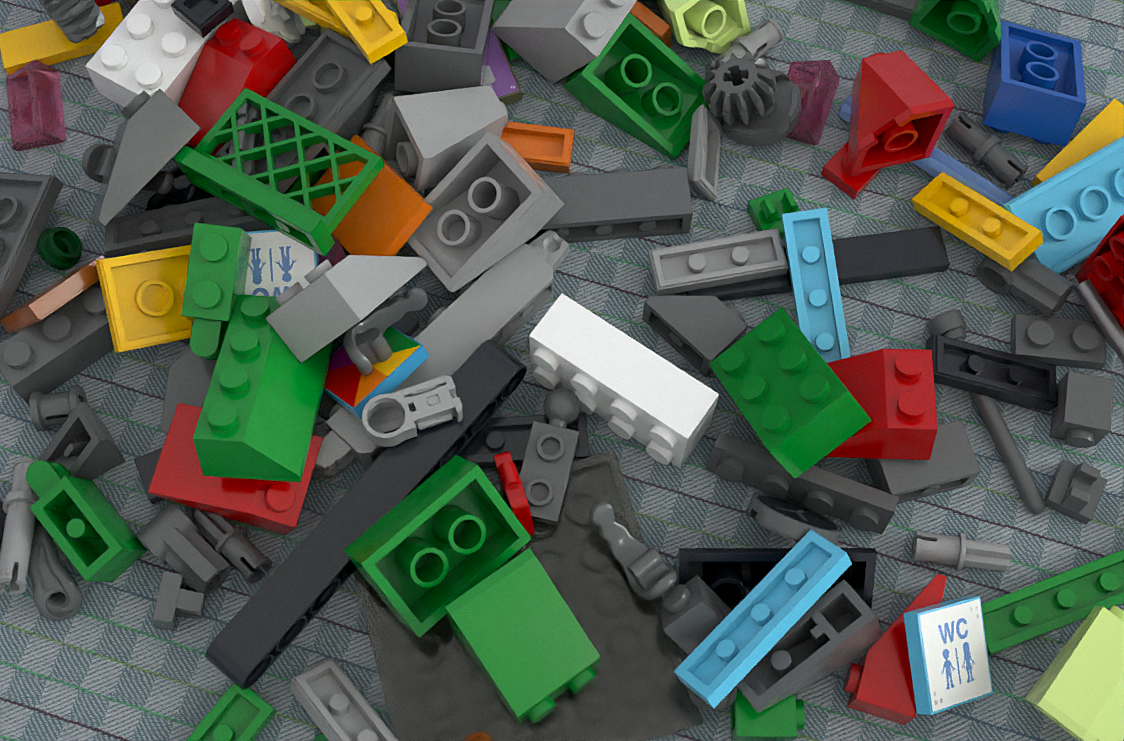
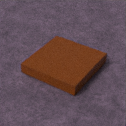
(52, 297)

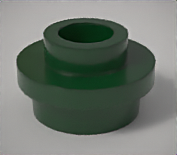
(60, 248)

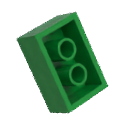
(788, 393)
(438, 544)

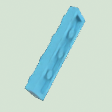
(815, 282)
(762, 618)

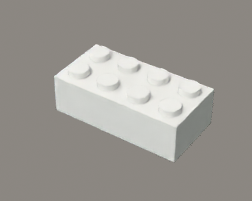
(150, 53)
(621, 381)

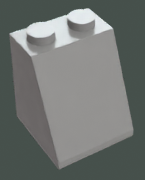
(560, 34)

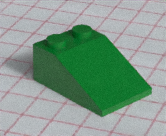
(641, 88)

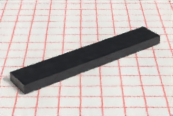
(857, 261)

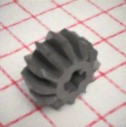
(75, 18)
(739, 88)

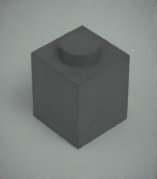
(1082, 409)
(692, 613)

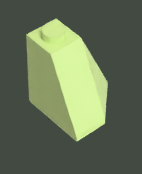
(706, 22)
(1086, 680)

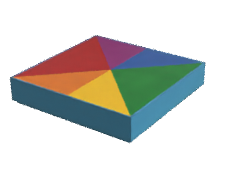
(354, 390)

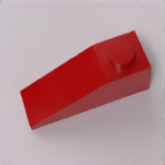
(883, 677)

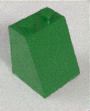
(524, 638)

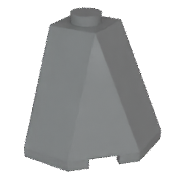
(438, 129)

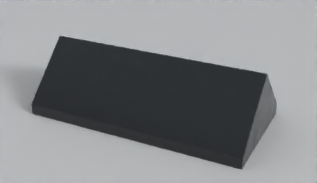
(737, 571)

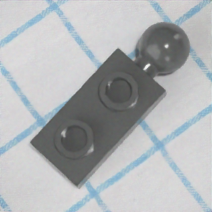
(550, 456)

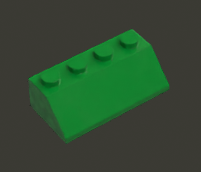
(259, 400)

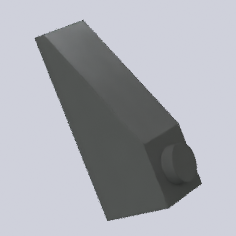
(818, 644)

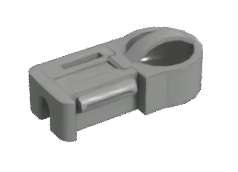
(421, 407)

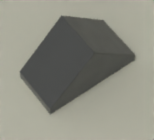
(83, 445)

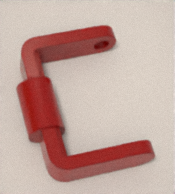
(514, 489)

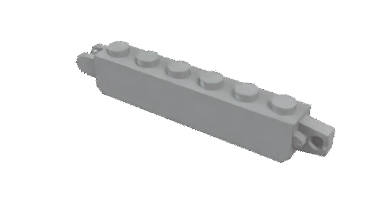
(485, 310)

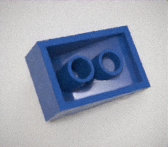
(1035, 85)

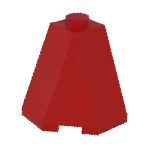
(894, 113)

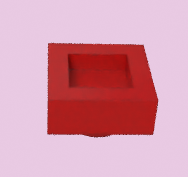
(837, 173)

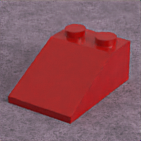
(229, 62)
(898, 397)
(254, 502)

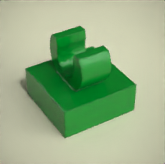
(768, 210)

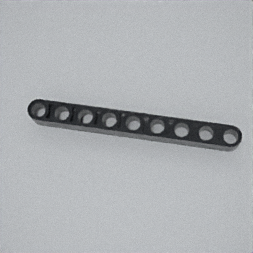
(319, 564)

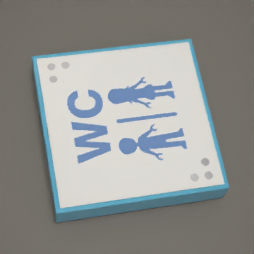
(277, 263)
(948, 654)

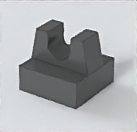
(1075, 491)
(176, 602)

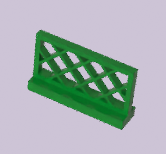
(266, 203)

